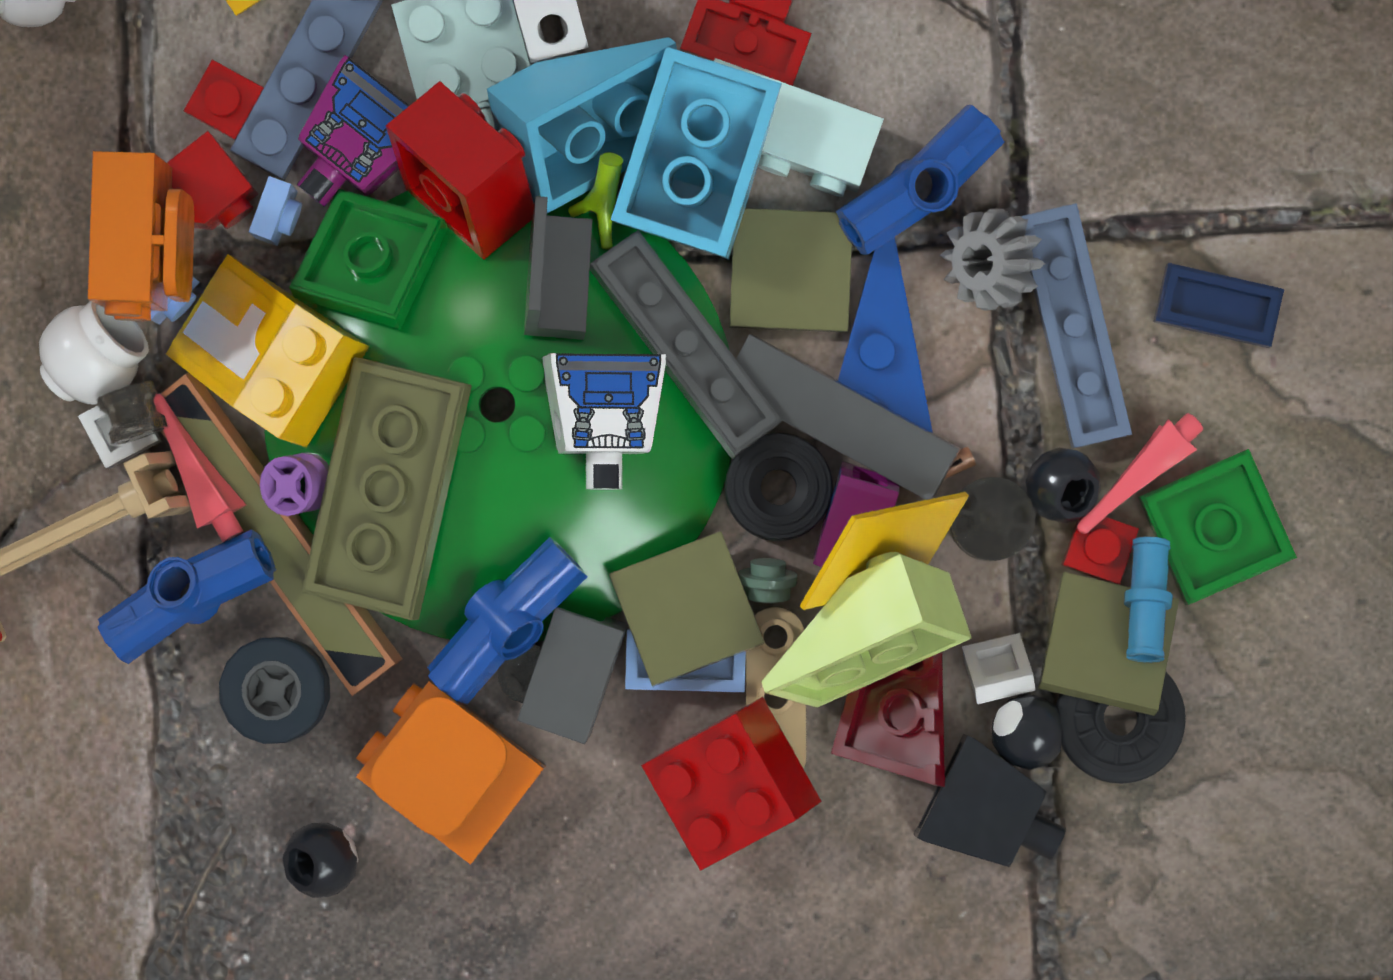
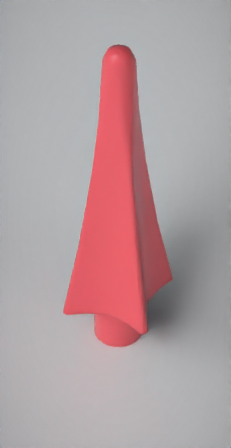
(1161, 452)
(207, 491)

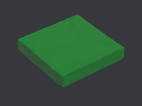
(369, 258)
(1218, 527)

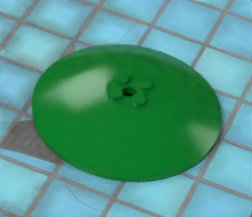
(507, 475)

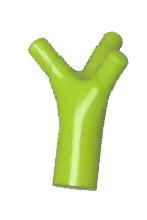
(602, 196)

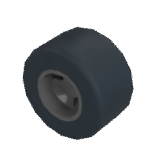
(256, 701)

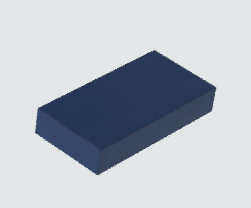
(1218, 305)

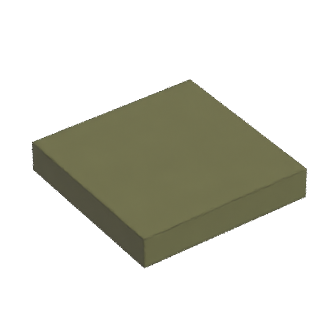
(790, 272)
(686, 609)
(1090, 645)

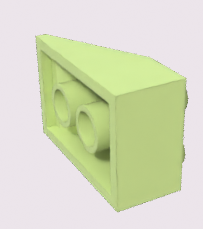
(871, 629)

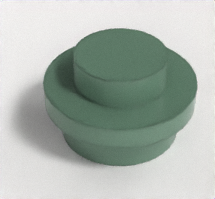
(767, 580)

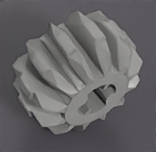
(992, 259)

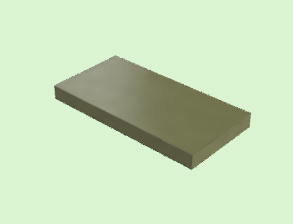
(386, 488)

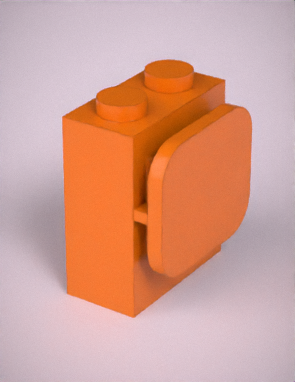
(138, 236)
(447, 770)

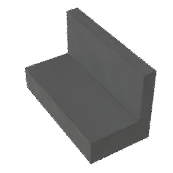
(557, 274)
(572, 674)

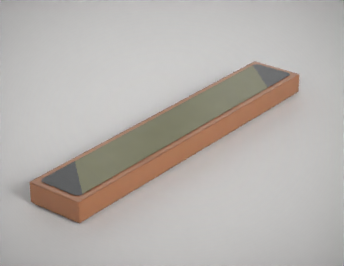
(339, 630)

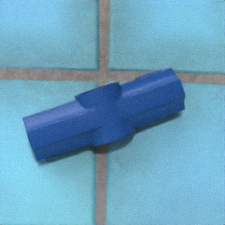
(950, 161)
(213, 579)
(505, 621)

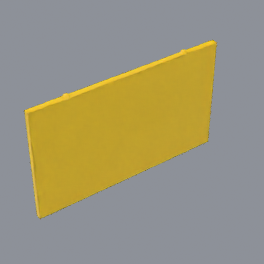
(908, 529)

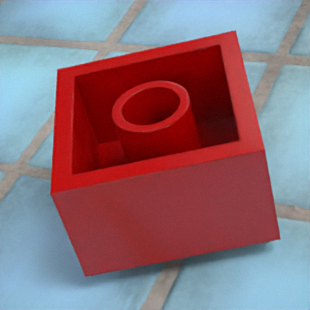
(462, 168)
(731, 784)

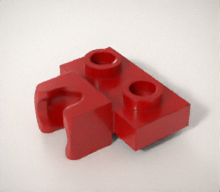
(748, 36)

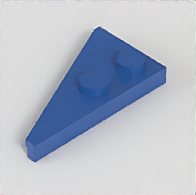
(882, 347)

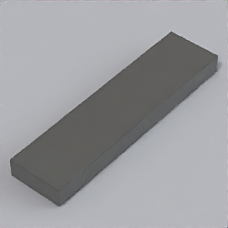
(694, 352)
(848, 420)

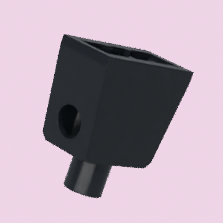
(987, 809)

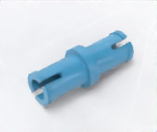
(1148, 599)

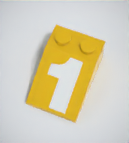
(265, 352)

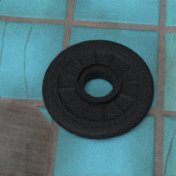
(1128, 756)

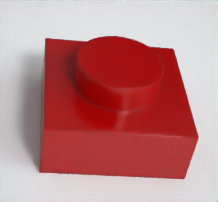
(223, 99)
(1102, 550)

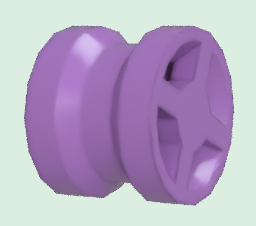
(282, 485)

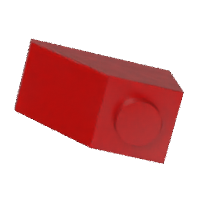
(213, 182)

